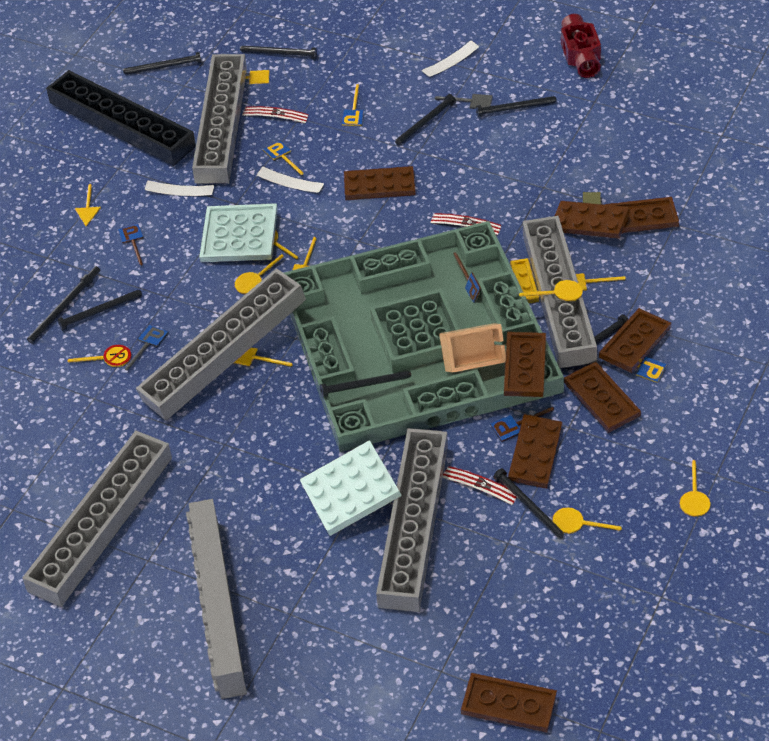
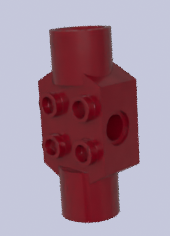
(581, 45)

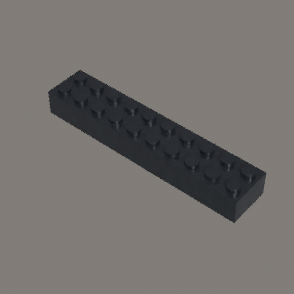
(121, 117)

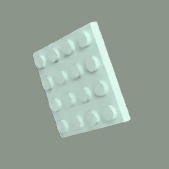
(238, 233)
(350, 488)

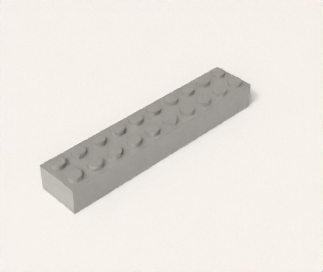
(220, 119)
(565, 320)
(221, 344)
(97, 518)
(412, 521)
(215, 600)

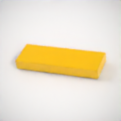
(525, 278)

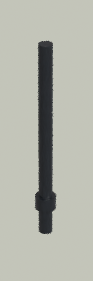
(85, 281)

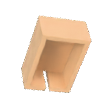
(472, 347)

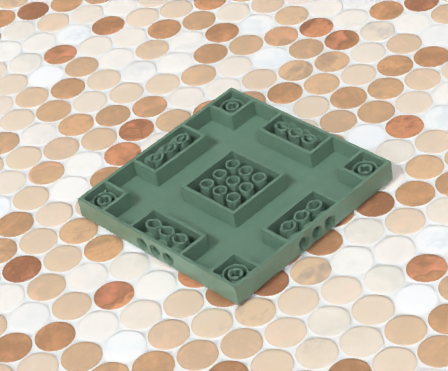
(385, 317)

